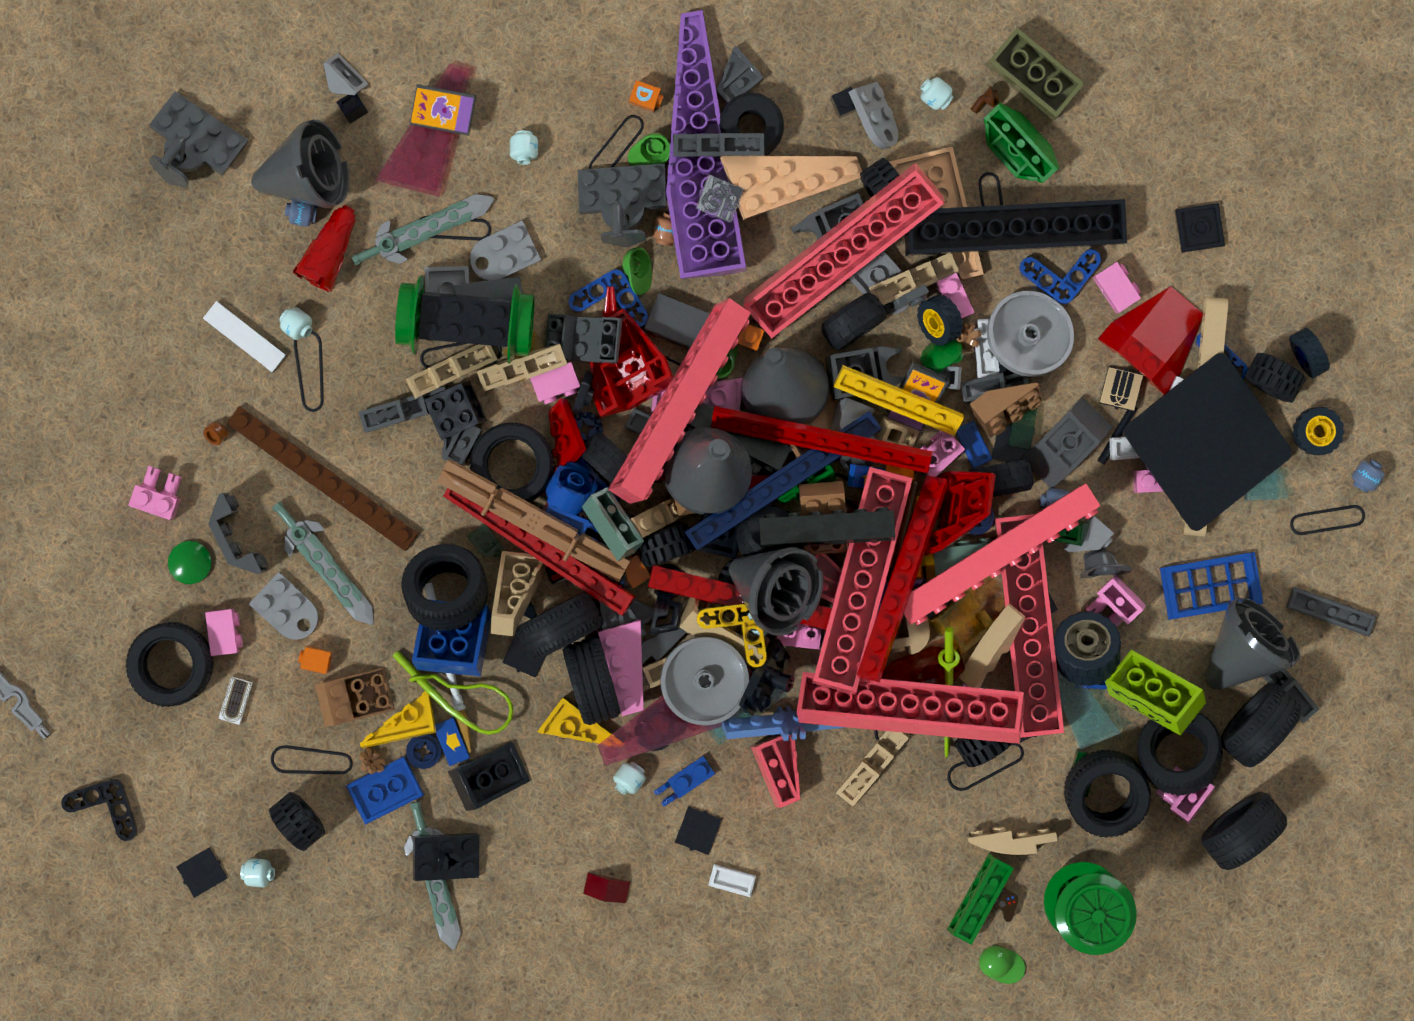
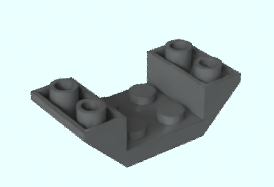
(585, 337)
(1067, 443)
(225, 507)

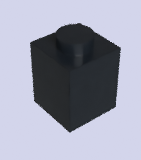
(843, 103)

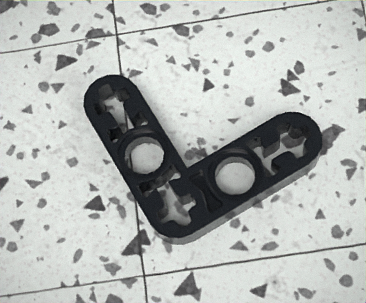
(105, 796)

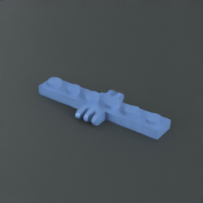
(780, 722)

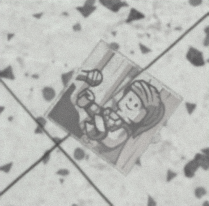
(720, 198)

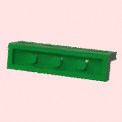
(980, 899)

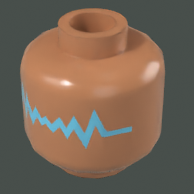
(662, 230)

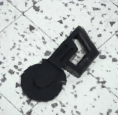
(661, 609)

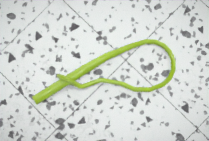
(948, 665)
(421, 679)

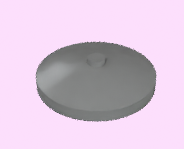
(1030, 333)
(704, 680)

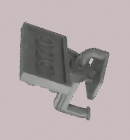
(193, 136)
(622, 193)

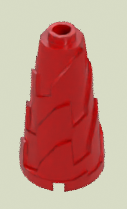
(326, 253)

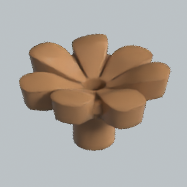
(968, 337)
(371, 762)

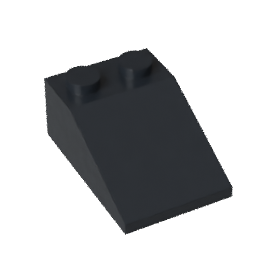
(489, 776)

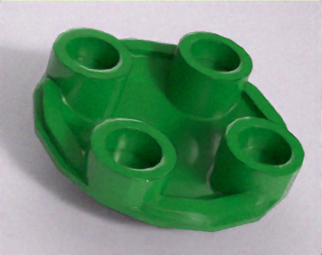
(939, 357)
(189, 562)

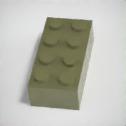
(1035, 74)

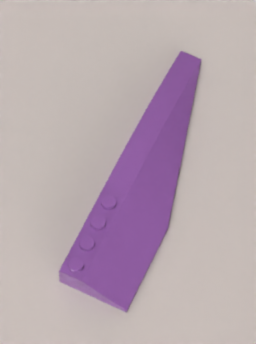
(702, 241)

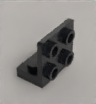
(455, 410)

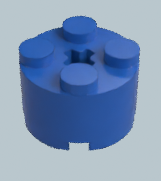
(570, 488)

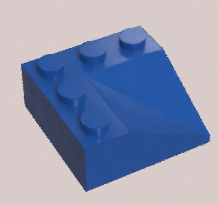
(453, 650)

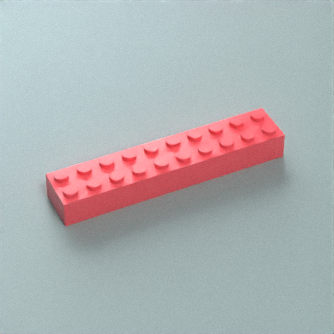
(844, 250)
(680, 401)
(1000, 552)
(860, 588)
(1033, 647)
(915, 709)

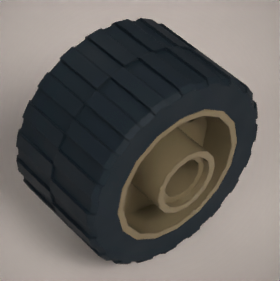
(1087, 648)

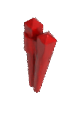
(610, 302)

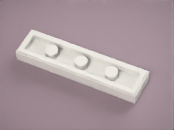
(244, 336)

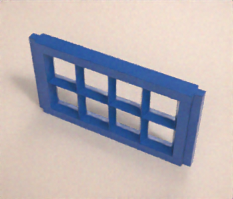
(1170, 591)

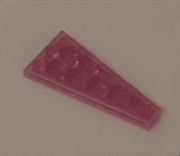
(423, 153)
(648, 731)

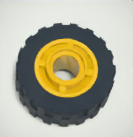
(940, 319)
(1305, 434)

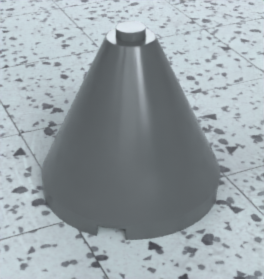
(306, 168)
(786, 385)
(708, 471)
(778, 588)
(1249, 646)

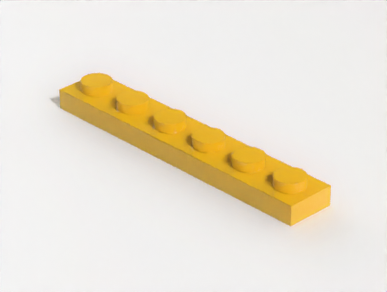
(898, 400)

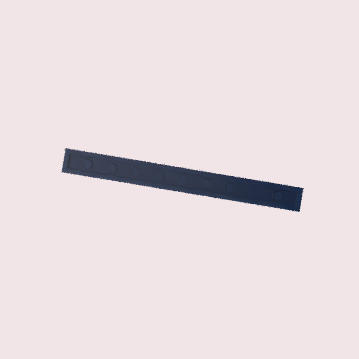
(775, 486)

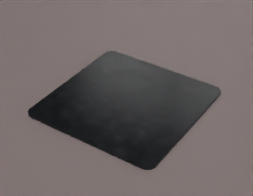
(1207, 441)

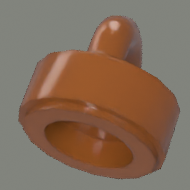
(215, 433)

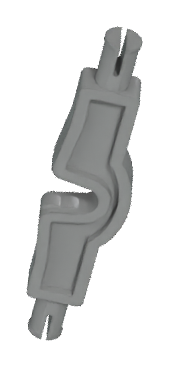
(22, 708)

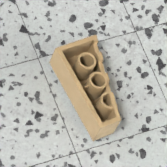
(515, 587)
(731, 634)

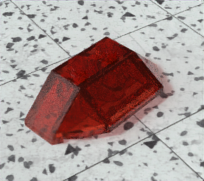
(921, 667)

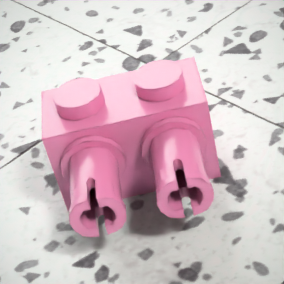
(944, 449)
(157, 503)
(1120, 599)
(803, 637)
(1186, 805)

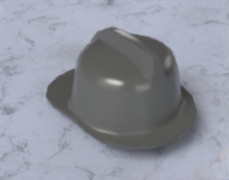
(1102, 564)

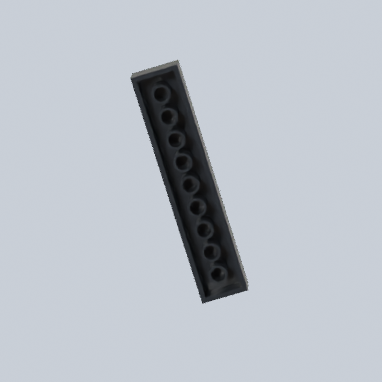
(1019, 227)

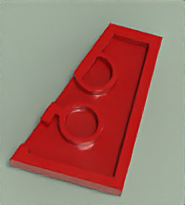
(563, 428)

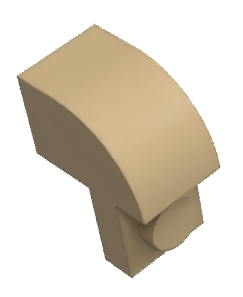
(896, 432)
(915, 637)

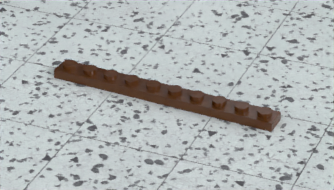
(322, 478)

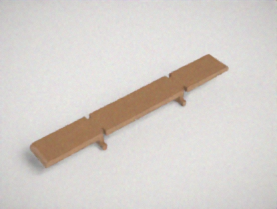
(532, 519)

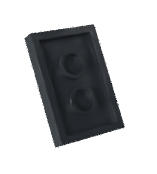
(769, 677)
(445, 856)

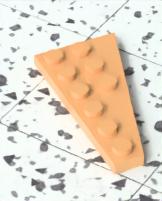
(943, 172)
(786, 179)

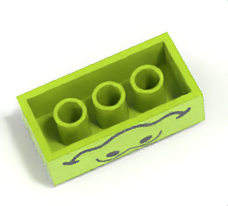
(1155, 692)

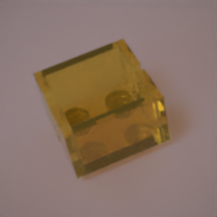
(967, 626)

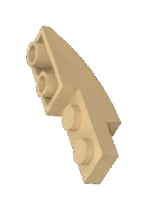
(656, 518)
(1001, 840)

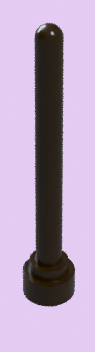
(908, 512)

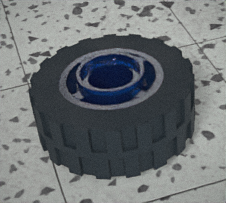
(1309, 352)

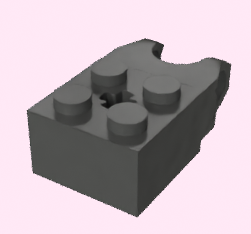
(828, 217)
(868, 361)

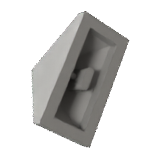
(343, 77)

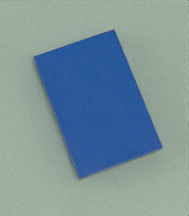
(385, 791)

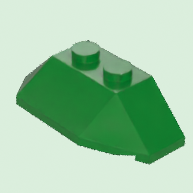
(1019, 144)

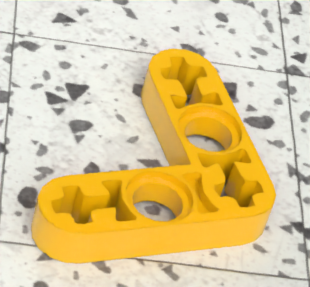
(746, 626)

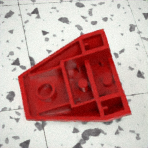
(1156, 336)
(637, 375)
(963, 507)

